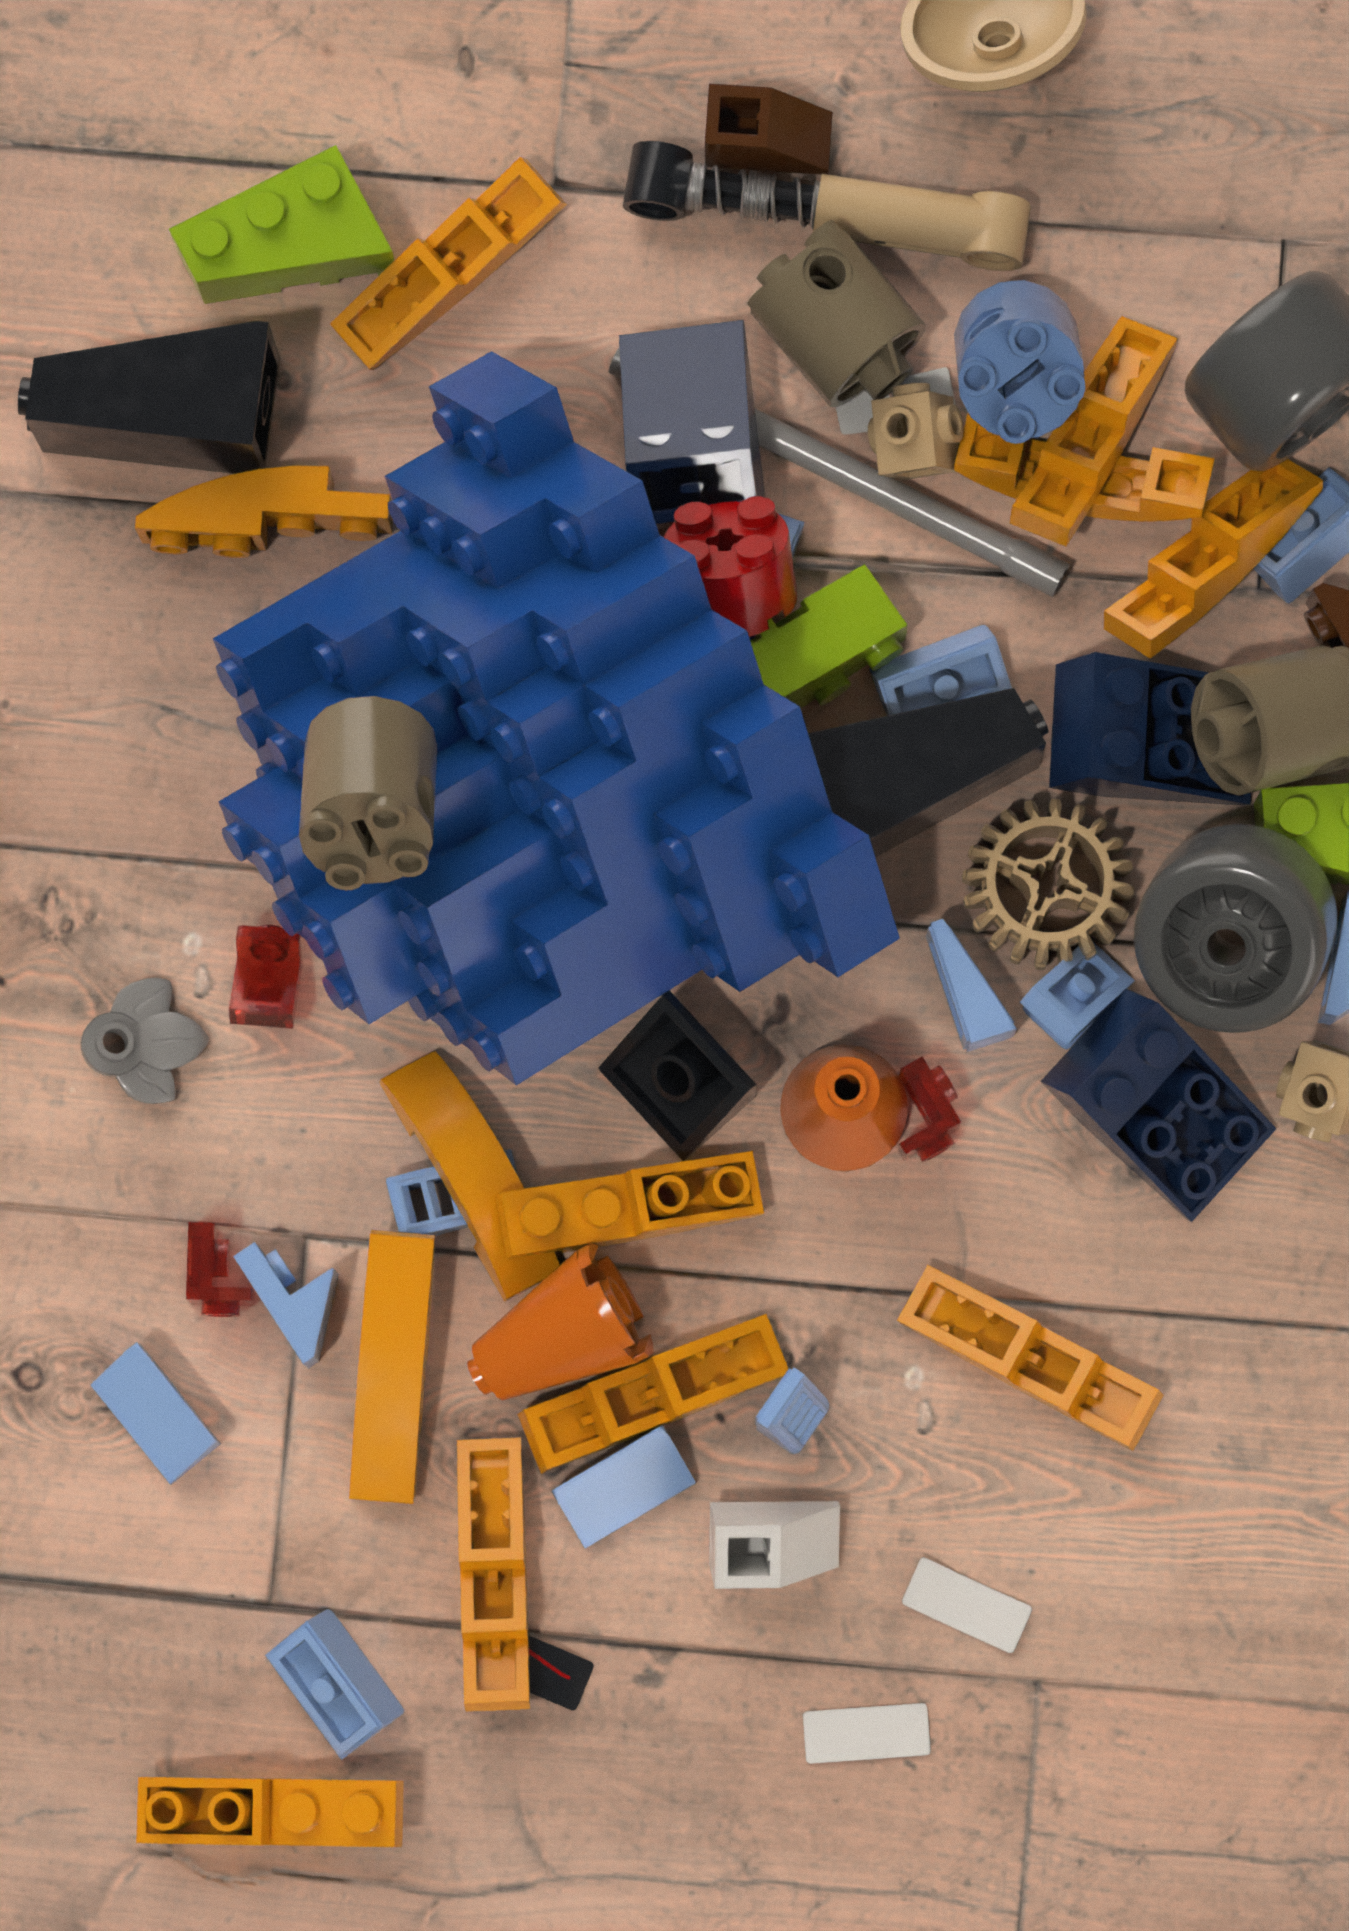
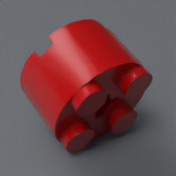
(740, 557)

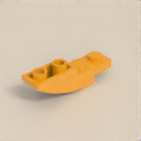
(239, 507)
(630, 1205)
(270, 1811)

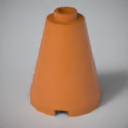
(840, 1131)
(562, 1331)

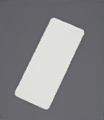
(866, 1733)

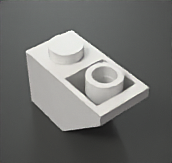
(772, 1542)

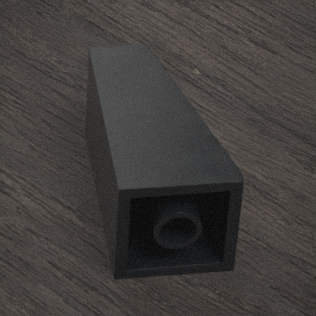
(160, 400)
(927, 763)

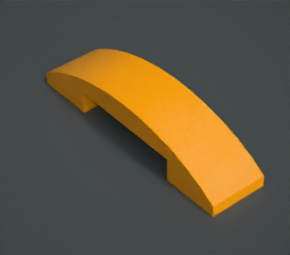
(1161, 489)
(468, 1162)

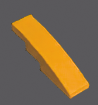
(448, 264)
(1093, 437)
(1212, 558)
(1030, 1357)
(392, 1366)
(653, 1393)
(493, 1574)

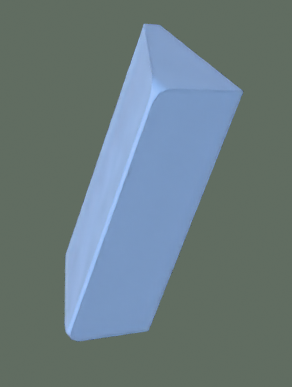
(1312, 543)
(943, 672)
(155, 1413)
(623, 1486)
(335, 1683)

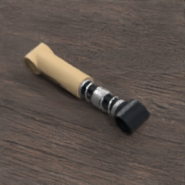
(978, 228)

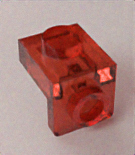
(266, 977)
(931, 1095)

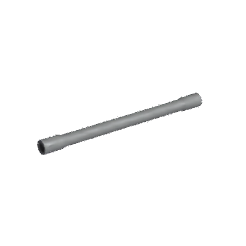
(1012, 555)

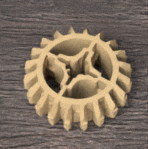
(1020, 874)

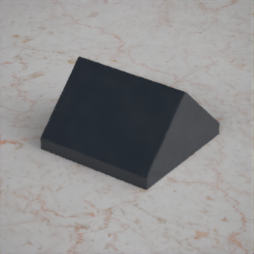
(678, 1076)

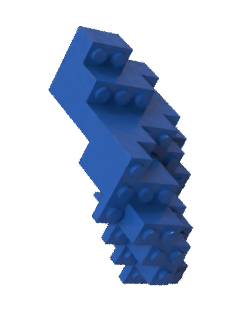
(603, 752)

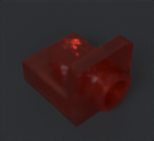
(206, 1261)

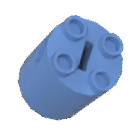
(1019, 360)

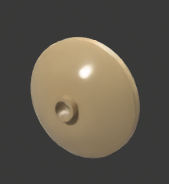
(989, 41)

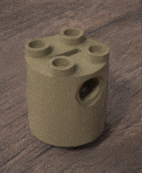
(837, 318)
(1274, 719)
(368, 792)

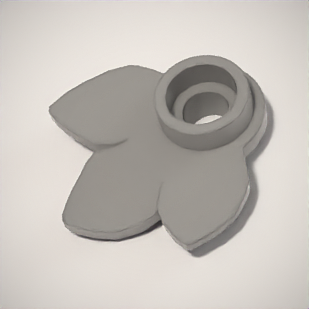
(152, 1040)

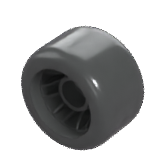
(1277, 372)
(1243, 883)

